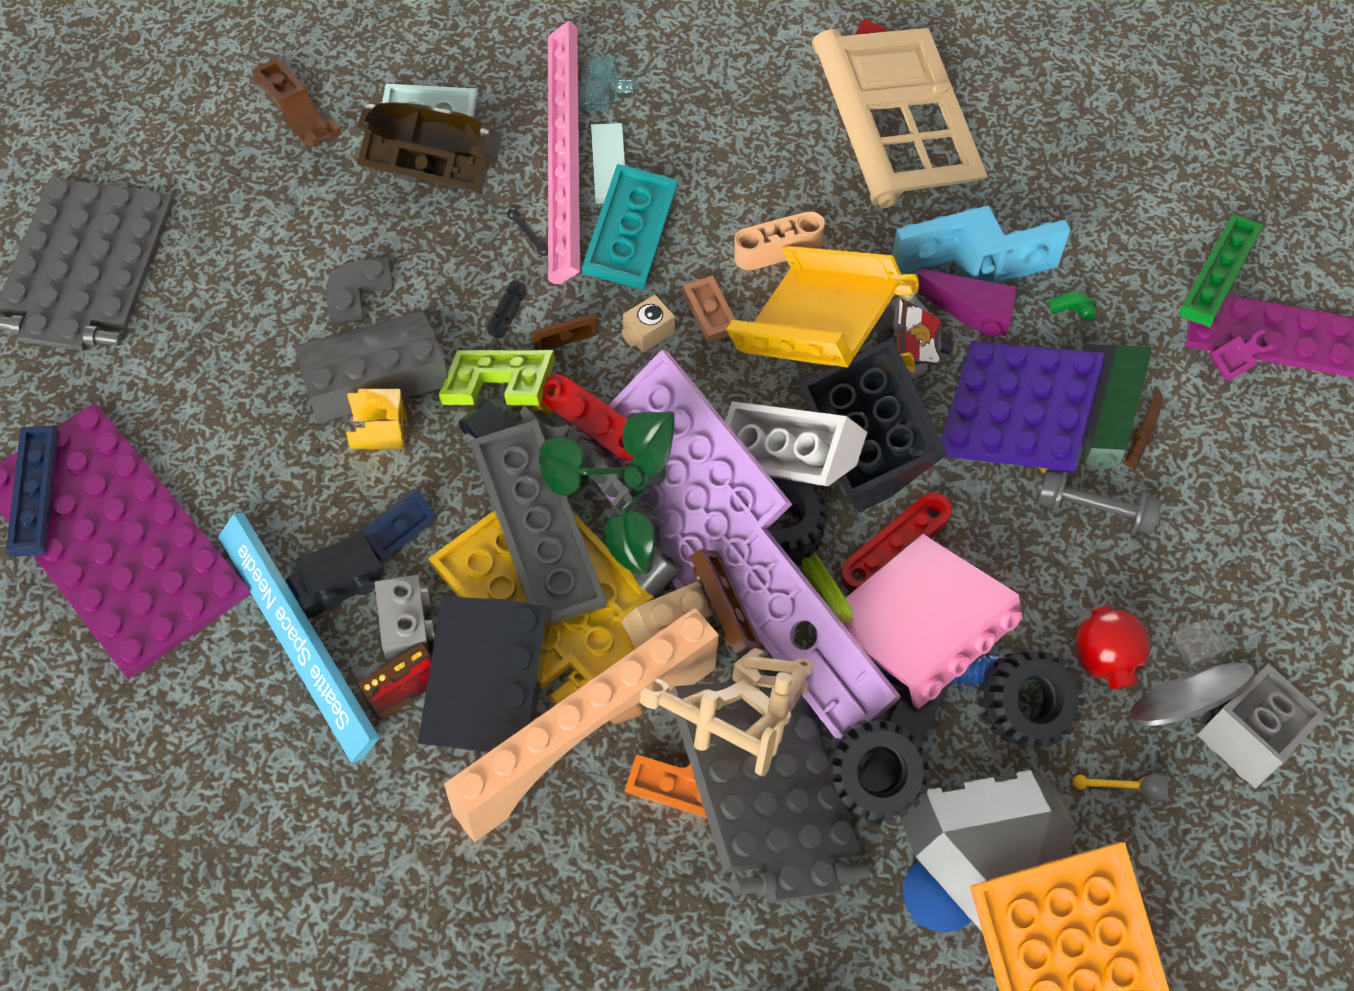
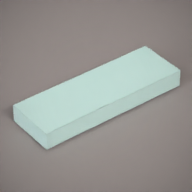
(607, 153)

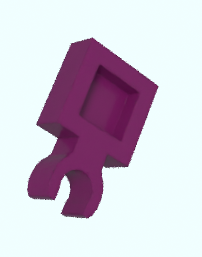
(1236, 356)

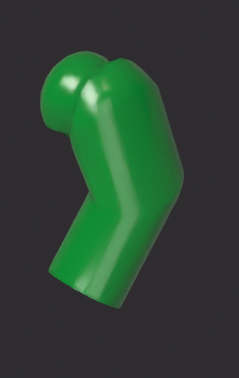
(1076, 302)

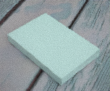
(450, 98)

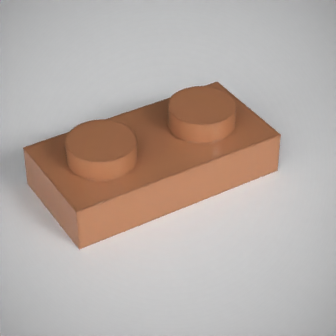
(708, 308)

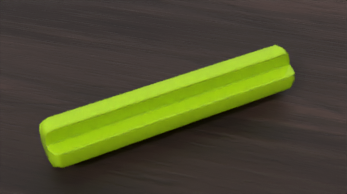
(827, 587)

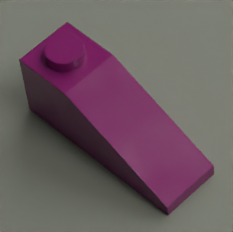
(972, 301)

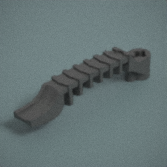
(662, 565)

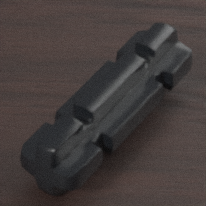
(506, 309)

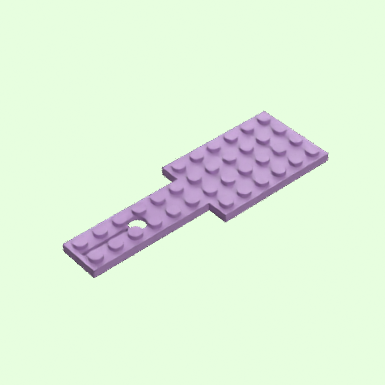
(725, 503)

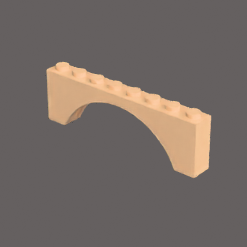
(495, 783)

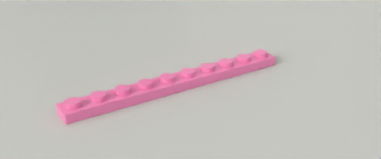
(563, 155)

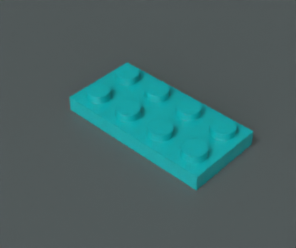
(629, 227)

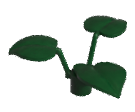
(647, 439)

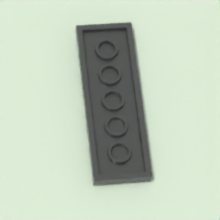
(537, 524)

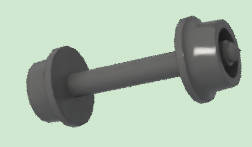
(1143, 513)

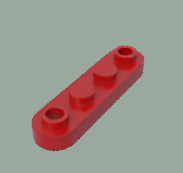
(586, 413)
(896, 538)

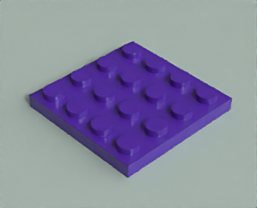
(1023, 405)

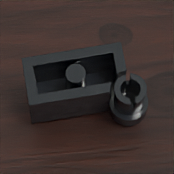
(334, 575)

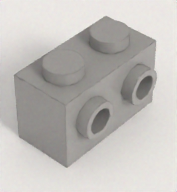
(402, 615)

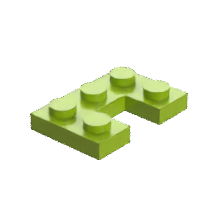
(521, 369)

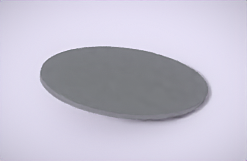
(1192, 695)

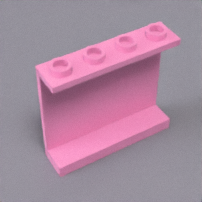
(930, 617)

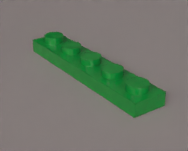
(1220, 270)

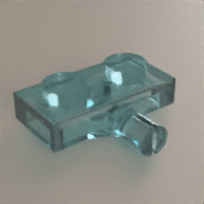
(600, 84)

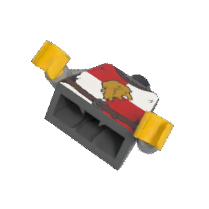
(913, 329)

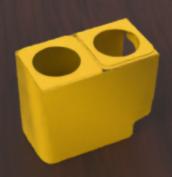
(377, 405)

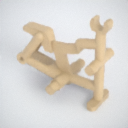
(776, 710)

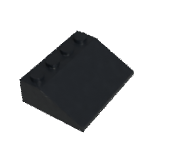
(886, 404)
(484, 672)

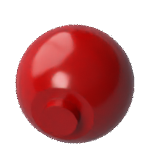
(1112, 646)

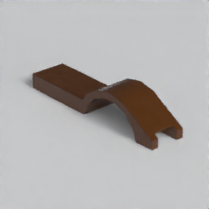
(294, 103)

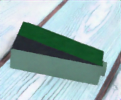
(1115, 403)

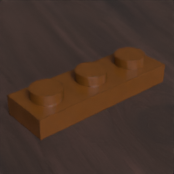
(725, 602)

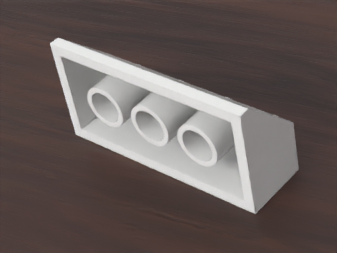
(798, 442)

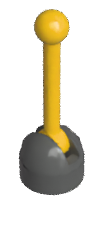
(1152, 784)

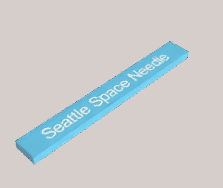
(298, 638)

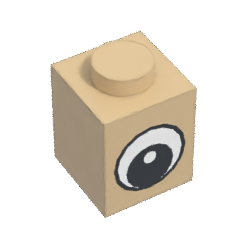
(648, 324)

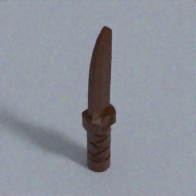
(1144, 435)

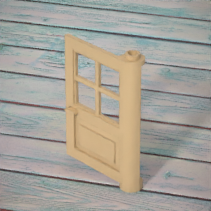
(895, 72)

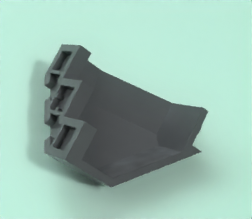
(988, 832)

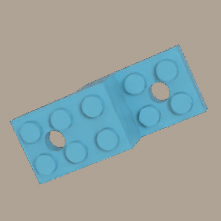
(979, 246)

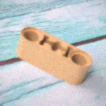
(763, 243)

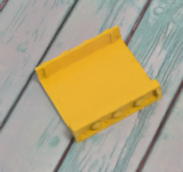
(821, 307)

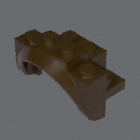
(428, 145)

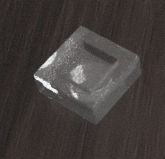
(1197, 643)

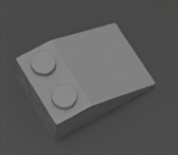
(1261, 726)

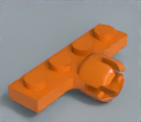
(665, 785)

